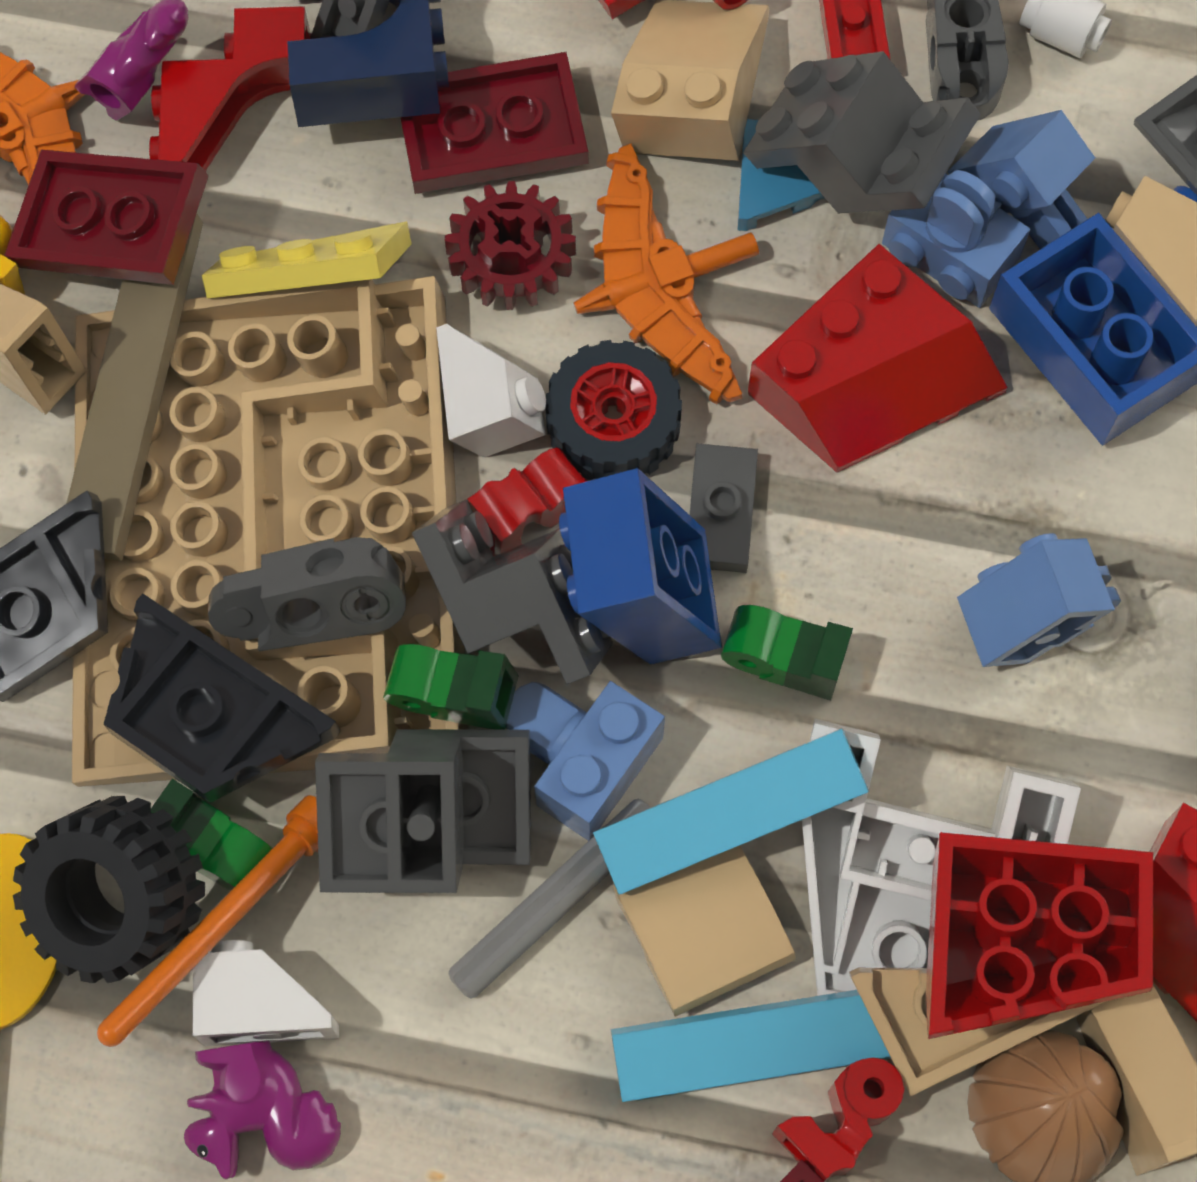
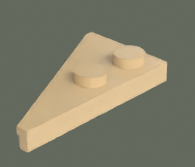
(899, 1012)

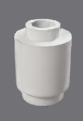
(1067, 24)

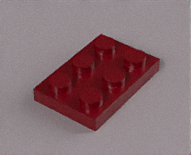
(498, 125)
(107, 216)

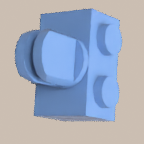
(1029, 169)
(958, 238)
(1036, 600)
(588, 753)

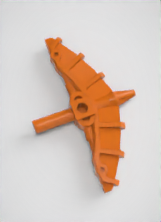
(33, 115)
(653, 280)

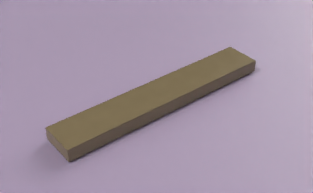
(130, 397)

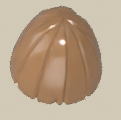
(1047, 1110)

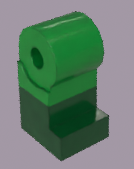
(786, 650)
(452, 685)
(223, 846)

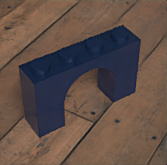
(371, 72)

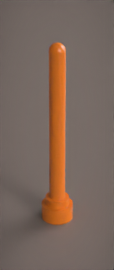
(298, 840)

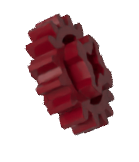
(510, 245)

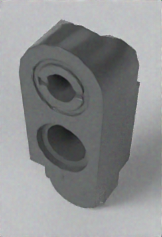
(967, 54)
(311, 595)

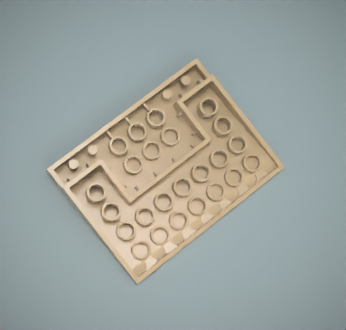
(271, 434)

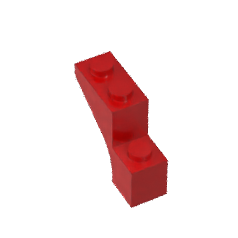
(206, 98)

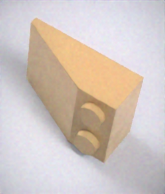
(690, 79)

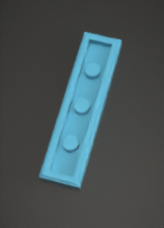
(731, 811)
(744, 1045)

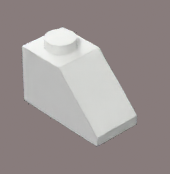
(486, 396)
(250, 999)

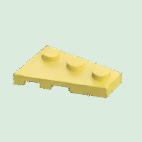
(308, 262)

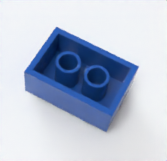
(1099, 328)
(639, 567)

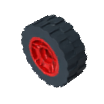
(620, 378)

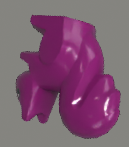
(130, 62)
(254, 1093)

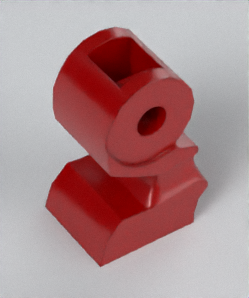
(525, 498)
(859, 1099)

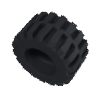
(70, 911)

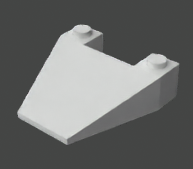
(875, 864)

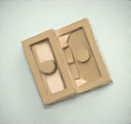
(706, 929)

